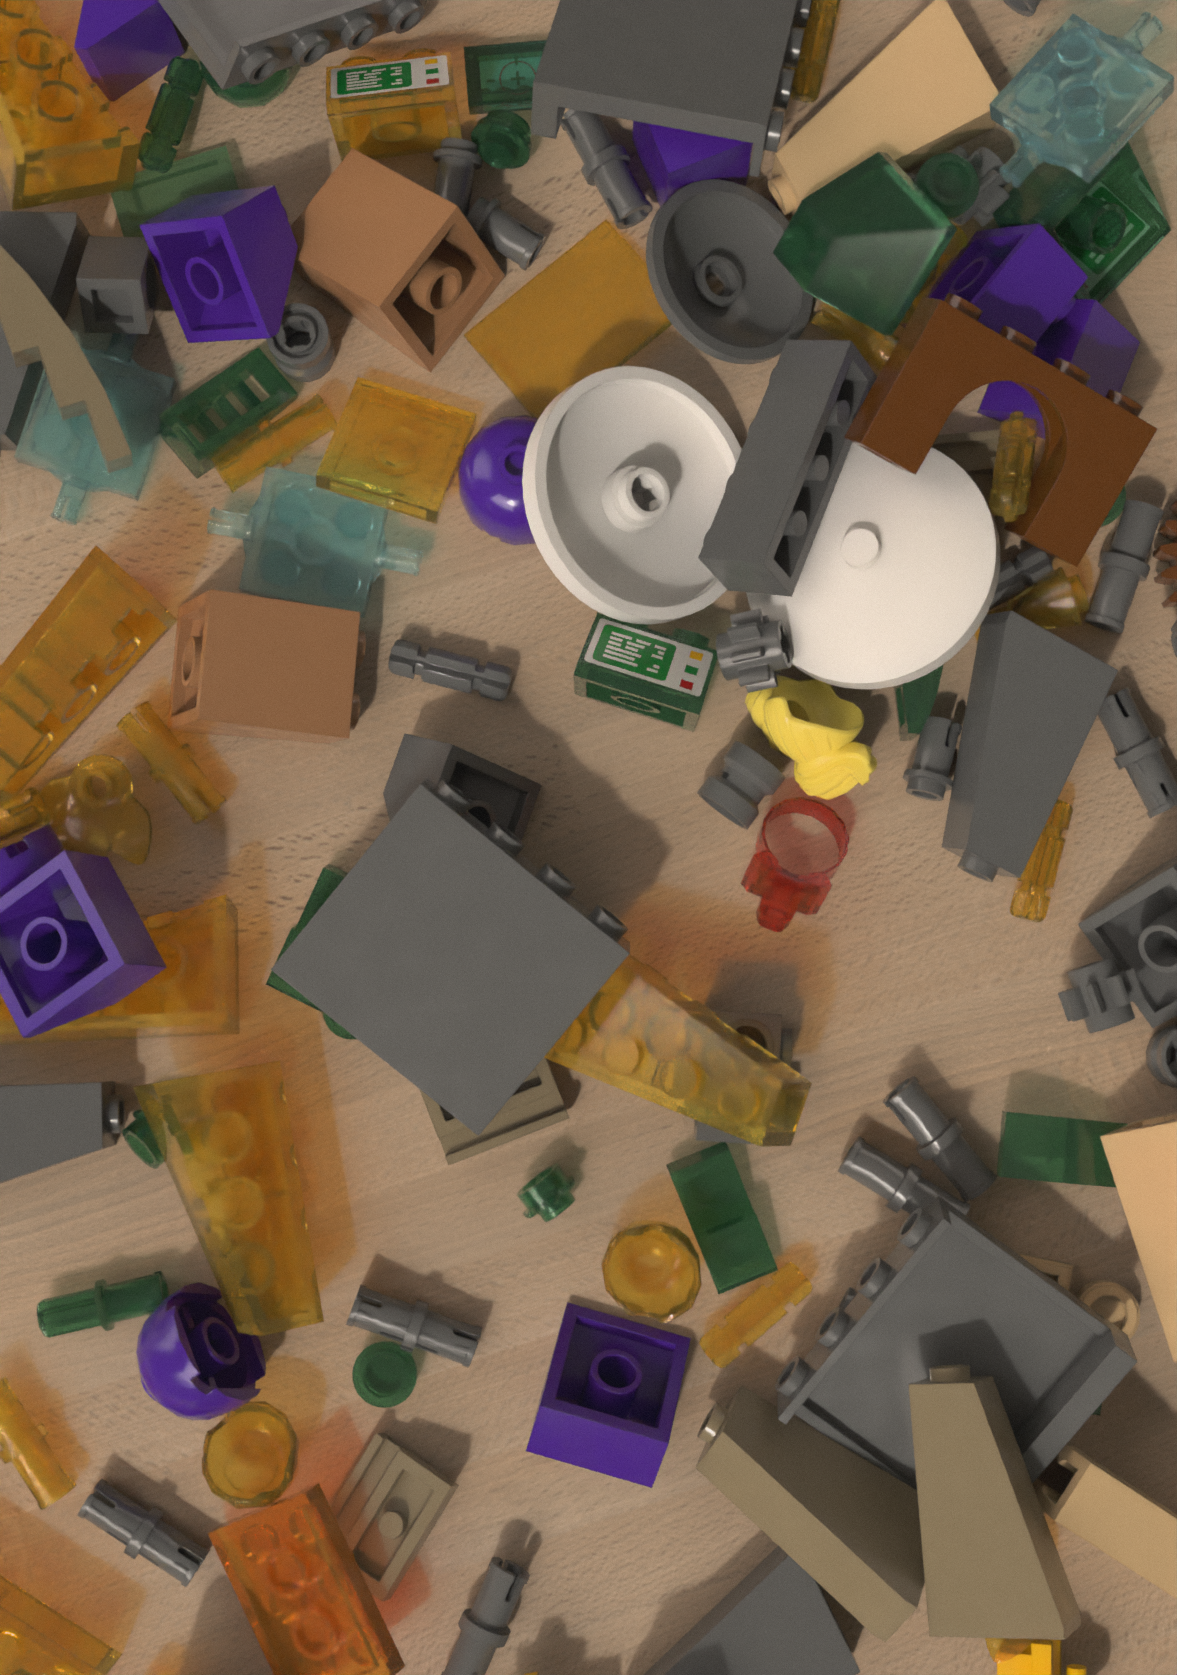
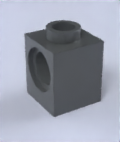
(117, 285)

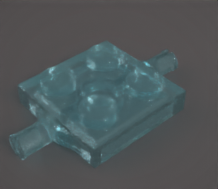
(1081, 98)
(70, 446)
(312, 544)

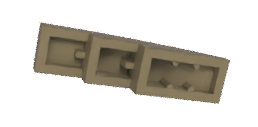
(40, 334)

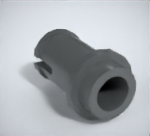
(456, 169)
(505, 232)
(933, 759)

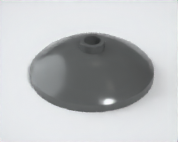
(719, 273)

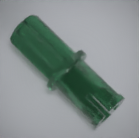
(102, 1305)

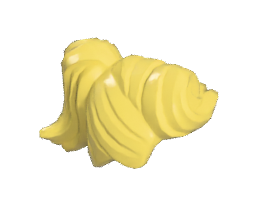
(816, 732)

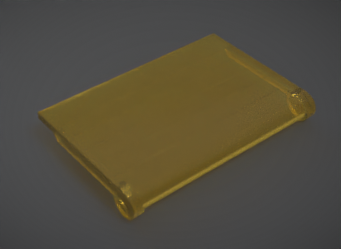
(571, 320)

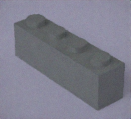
(787, 467)

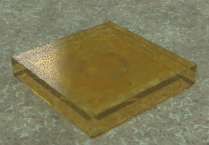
(396, 450)

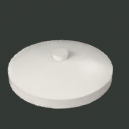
(625, 491)
(891, 574)

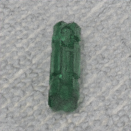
(170, 114)

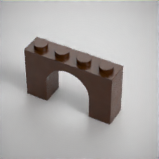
(1088, 437)

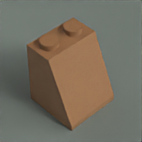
(394, 257)
(265, 669)

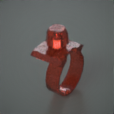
(787, 892)

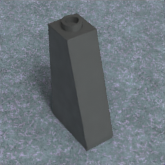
(51, 252)
(1018, 741)
(56, 1124)
(765, 1626)

